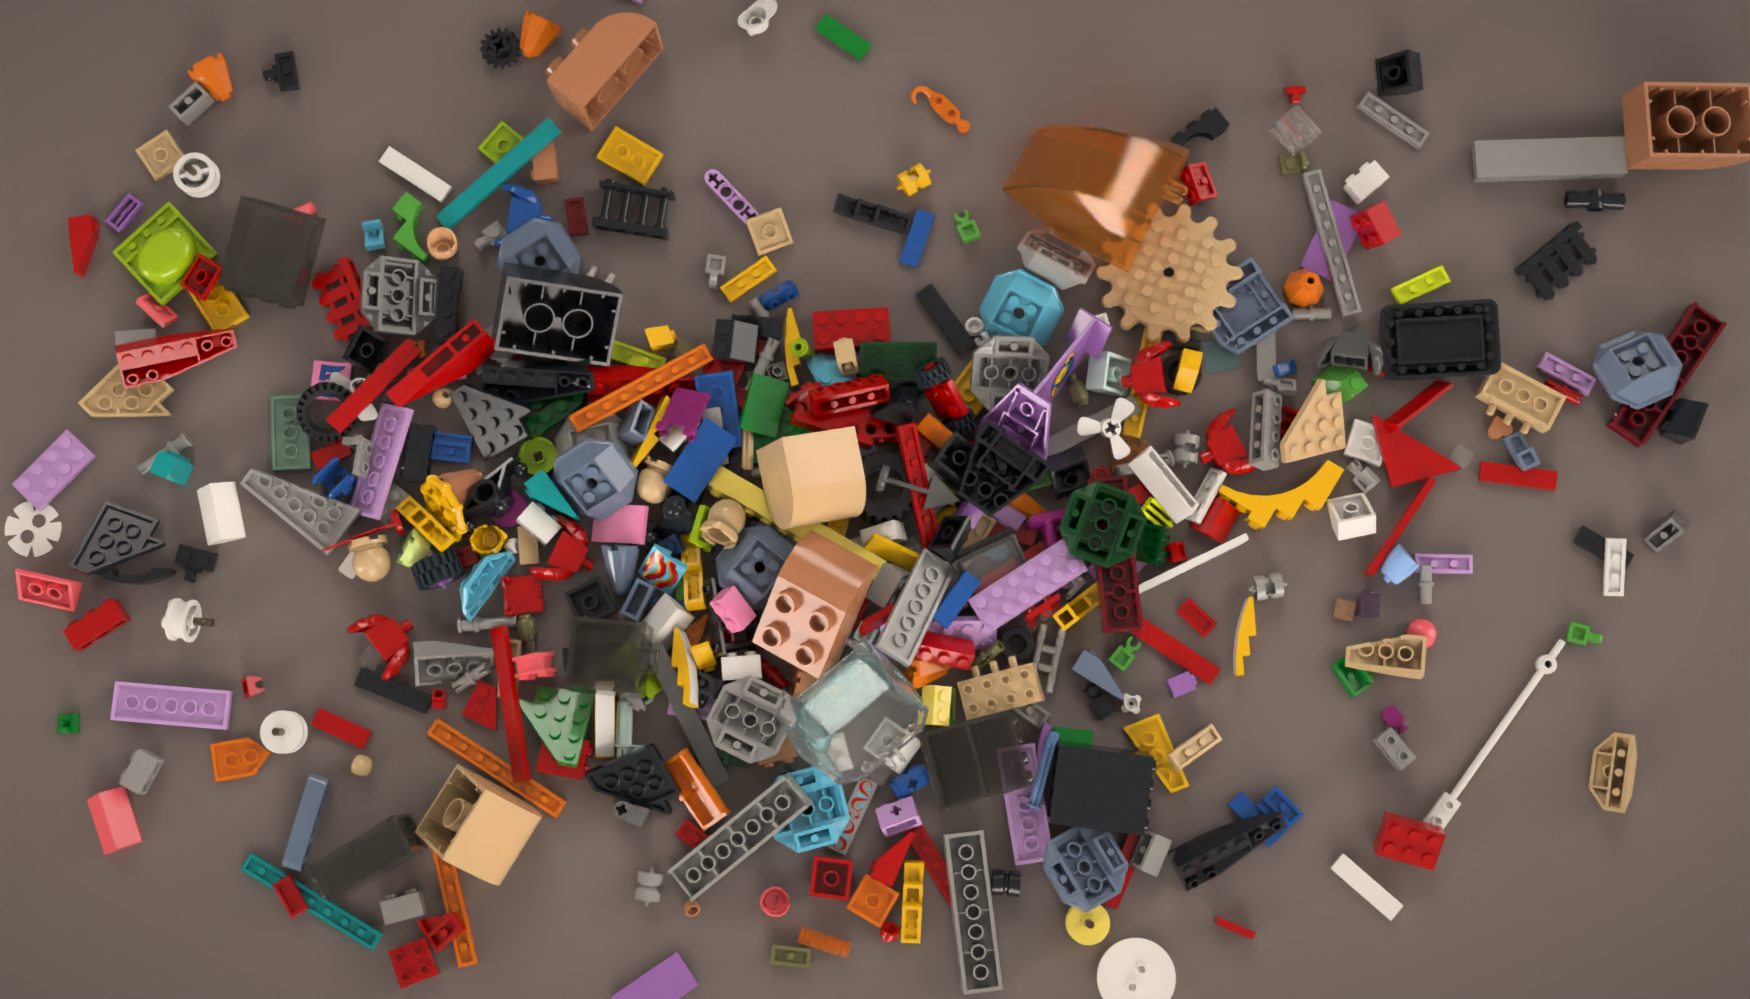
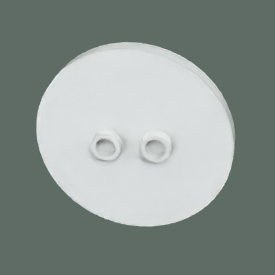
(1136, 971)

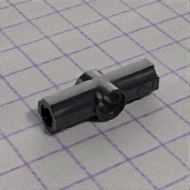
(1594, 200)

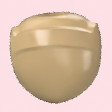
(442, 397)
(361, 765)

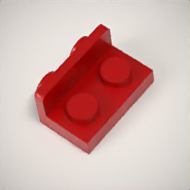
(1199, 182)
(800, 399)

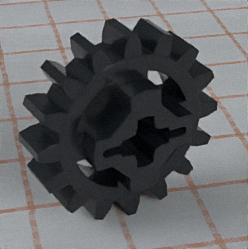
(497, 40)

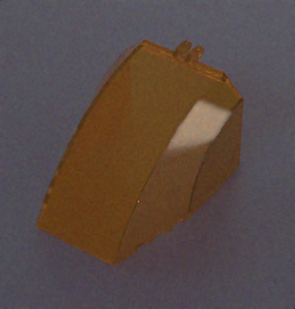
(1098, 186)

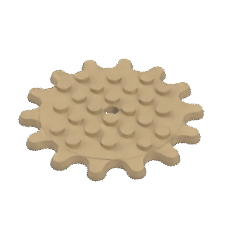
(1190, 293)

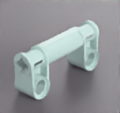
(624, 727)

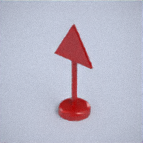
(396, 522)

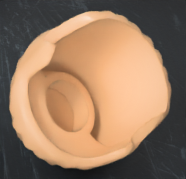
(442, 243)

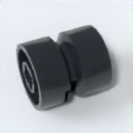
(1005, 882)

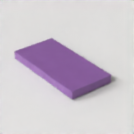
(1314, 257)
(665, 981)

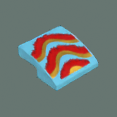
(662, 569)

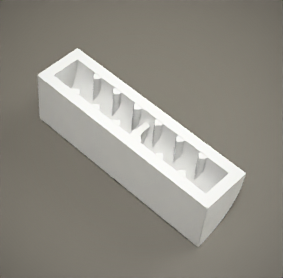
(1163, 484)

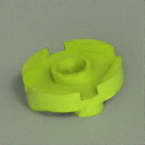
(534, 446)

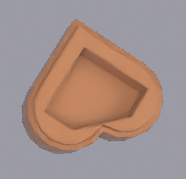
(1498, 429)

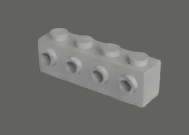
(1265, 430)

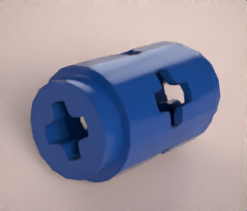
(901, 785)

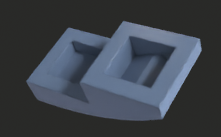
(1520, 451)

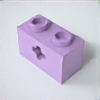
(898, 816)

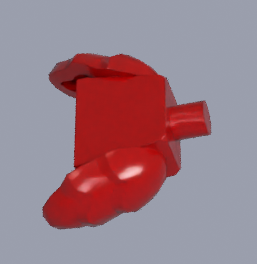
(1149, 377)
(1225, 446)
(567, 554)
(387, 639)

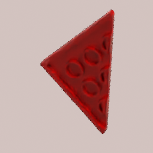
(1407, 458)

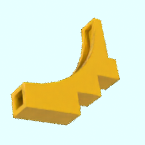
(1261, 508)

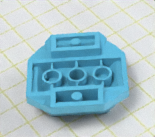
(1024, 291)
(828, 815)

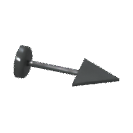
(937, 494)

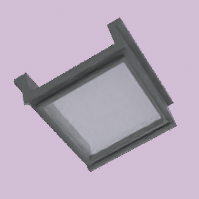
(990, 559)

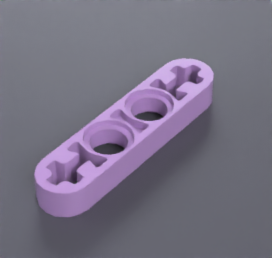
(732, 198)

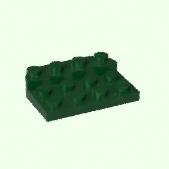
(896, 361)
(552, 411)

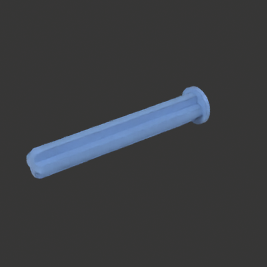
(1043, 770)

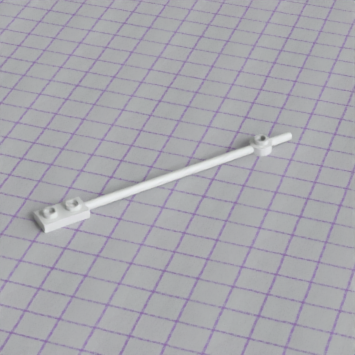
(1447, 804)

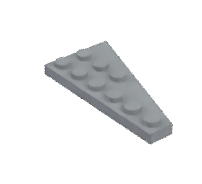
(307, 511)

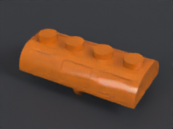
(697, 790)

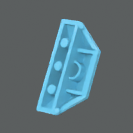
(825, 370)
(482, 581)

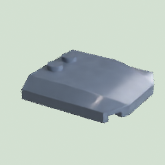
(1255, 314)

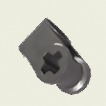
(635, 814)

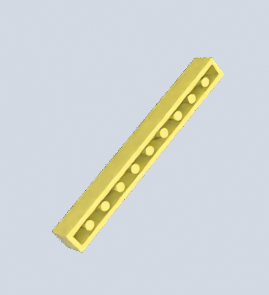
(753, 501)

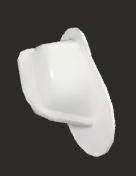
(757, 16)

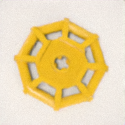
(444, 506)

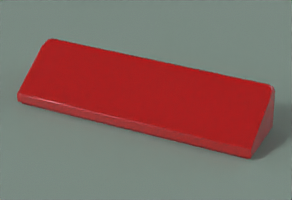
(1417, 404)

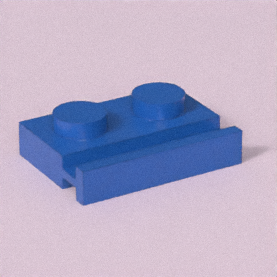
(452, 447)
(1277, 801)

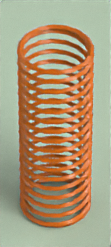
(814, 939)

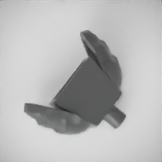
(1352, 351)

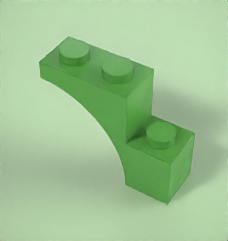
(409, 210)

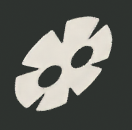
(39, 543)

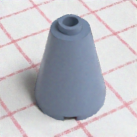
(620, 565)

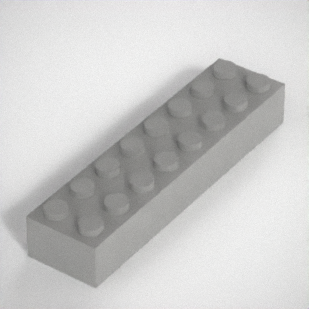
(972, 912)

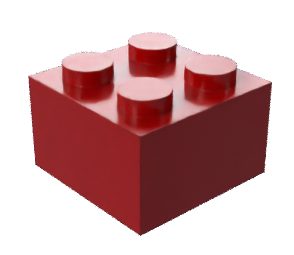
(1375, 225)
(831, 878)

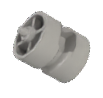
(1186, 448)
(1267, 586)
(648, 889)

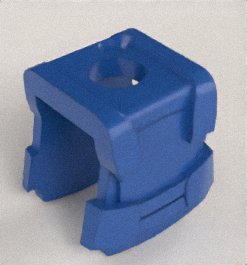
(328, 475)

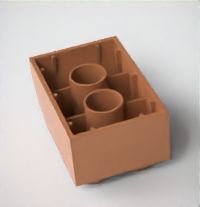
(603, 65)
(1686, 125)
(814, 604)

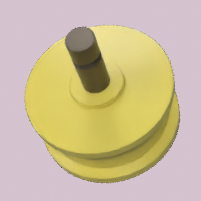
(1087, 927)

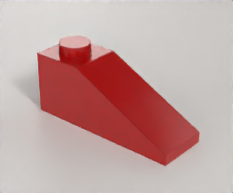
(83, 240)
(890, 861)

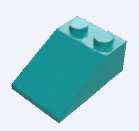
(542, 488)

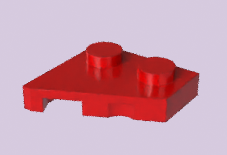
(483, 705)
(441, 929)

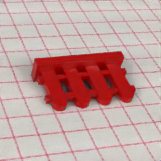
(329, 298)

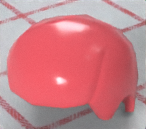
(1423, 628)
(774, 901)

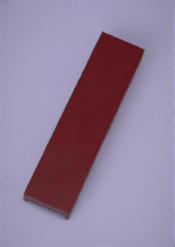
(1691, 341)
(1118, 584)

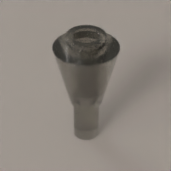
(782, 769)

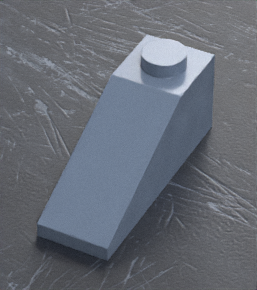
(1095, 672)

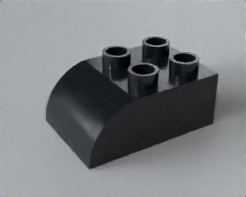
(556, 315)

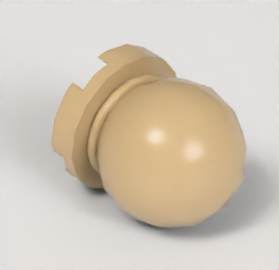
(649, 481)
(723, 523)
(370, 558)

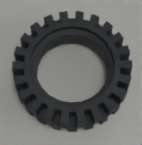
(303, 411)

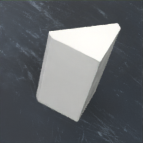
(221, 512)
(665, 617)

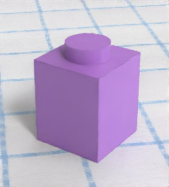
(967, 509)
(1181, 684)

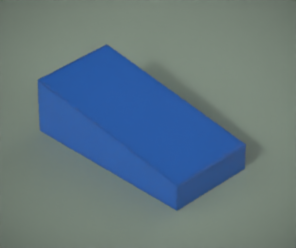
(1284, 368)

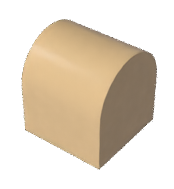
(813, 477)
(478, 825)

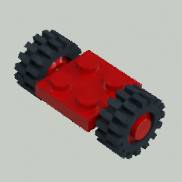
(945, 396)

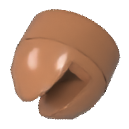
(691, 908)

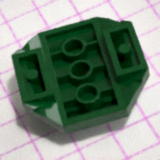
(1119, 512)

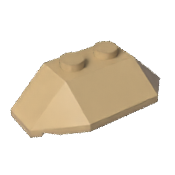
(1614, 772)

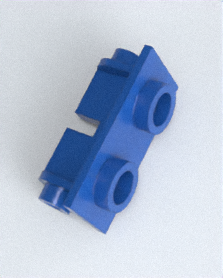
(772, 300)

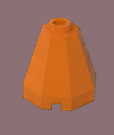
(537, 34)
(213, 77)
(1303, 288)
(924, 672)

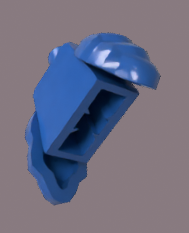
(523, 208)

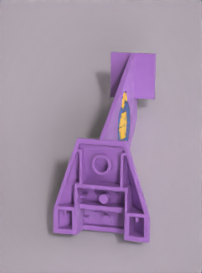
(1027, 413)

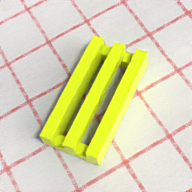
(1168, 523)

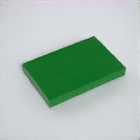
(763, 405)

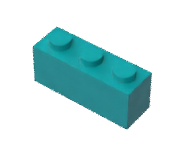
(172, 467)

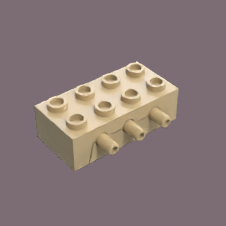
(1520, 399)
(1000, 689)

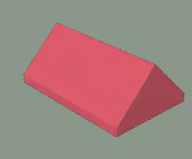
(47, 590)
(114, 820)

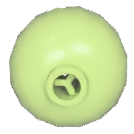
(414, 549)

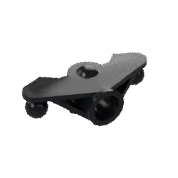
(496, 485)
(678, 517)

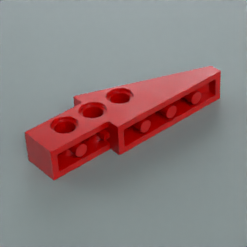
(855, 417)

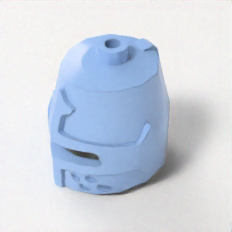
(1398, 565)

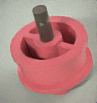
(534, 663)

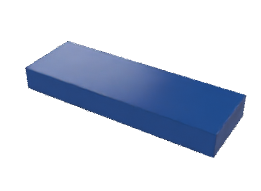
(917, 238)
(956, 599)
(1245, 809)

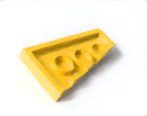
(1152, 737)

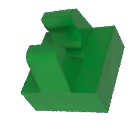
(68, 723)

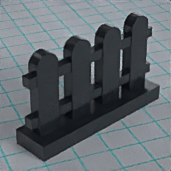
(1548, 263)

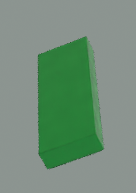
(843, 37)

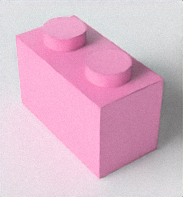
(732, 609)

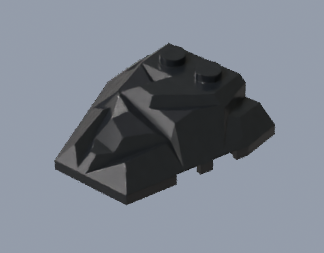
(999, 470)

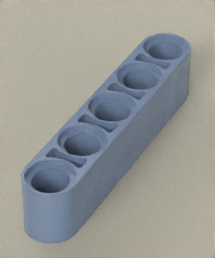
(306, 822)

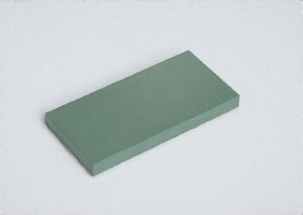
(288, 442)

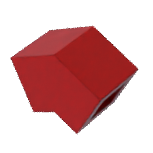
(439, 699)

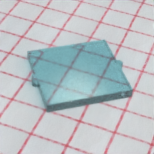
(1218, 358)

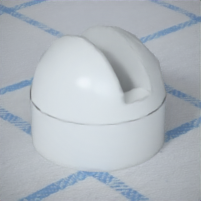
(512, 545)

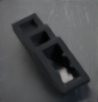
(872, 214)

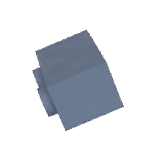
(636, 423)
(638, 600)

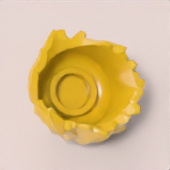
(487, 540)

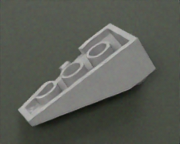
(443, 660)

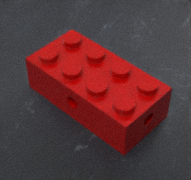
(858, 324)

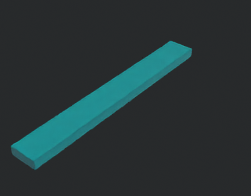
(499, 174)
(326, 911)

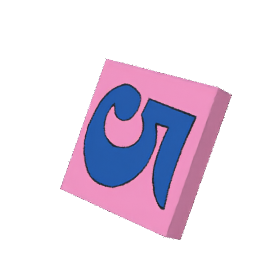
(322, 371)

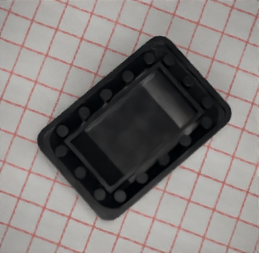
(1440, 340)

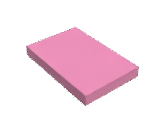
(623, 526)

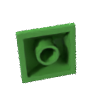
(1342, 379)

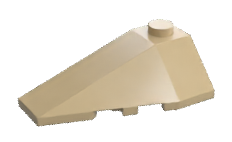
(1394, 656)

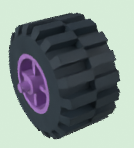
(437, 570)

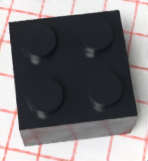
(591, 600)

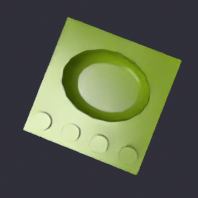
(163, 252)

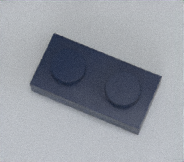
(672, 543)

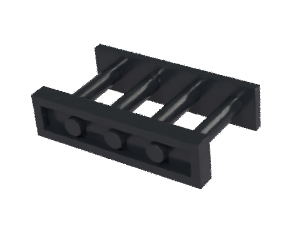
(622, 225)
(716, 627)

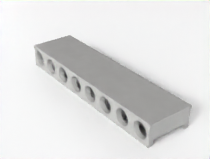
(1549, 159)
(740, 836)

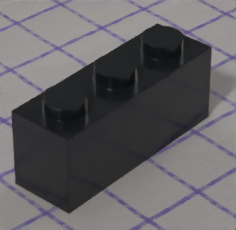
(418, 453)

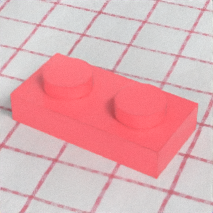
(161, 314)

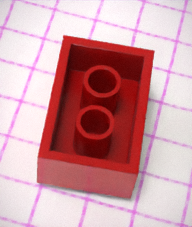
(1409, 840)

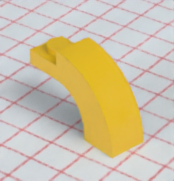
(1077, 607)

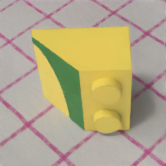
(941, 704)

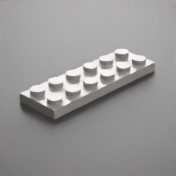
(915, 607)

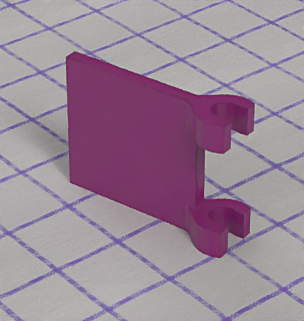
(684, 411)

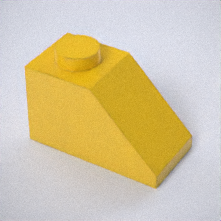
(661, 338)
(1187, 370)
(704, 657)

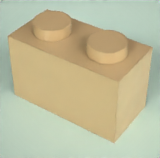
(846, 356)

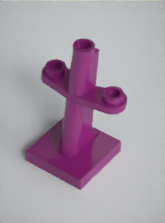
(1047, 524)

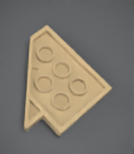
(113, 400)
(1316, 427)

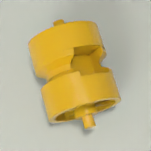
(916, 178)

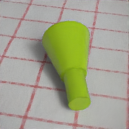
(801, 348)

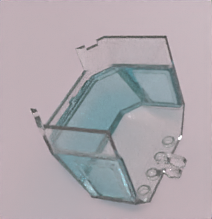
(854, 716)

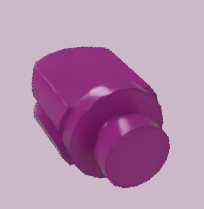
(1393, 718)

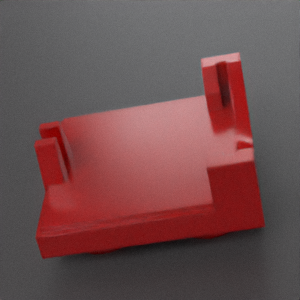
(522, 595)
(1048, 603)
(413, 962)

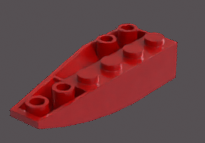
(170, 355)
(449, 362)
(616, 376)

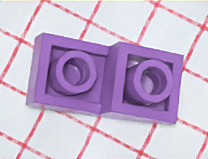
(1042, 737)

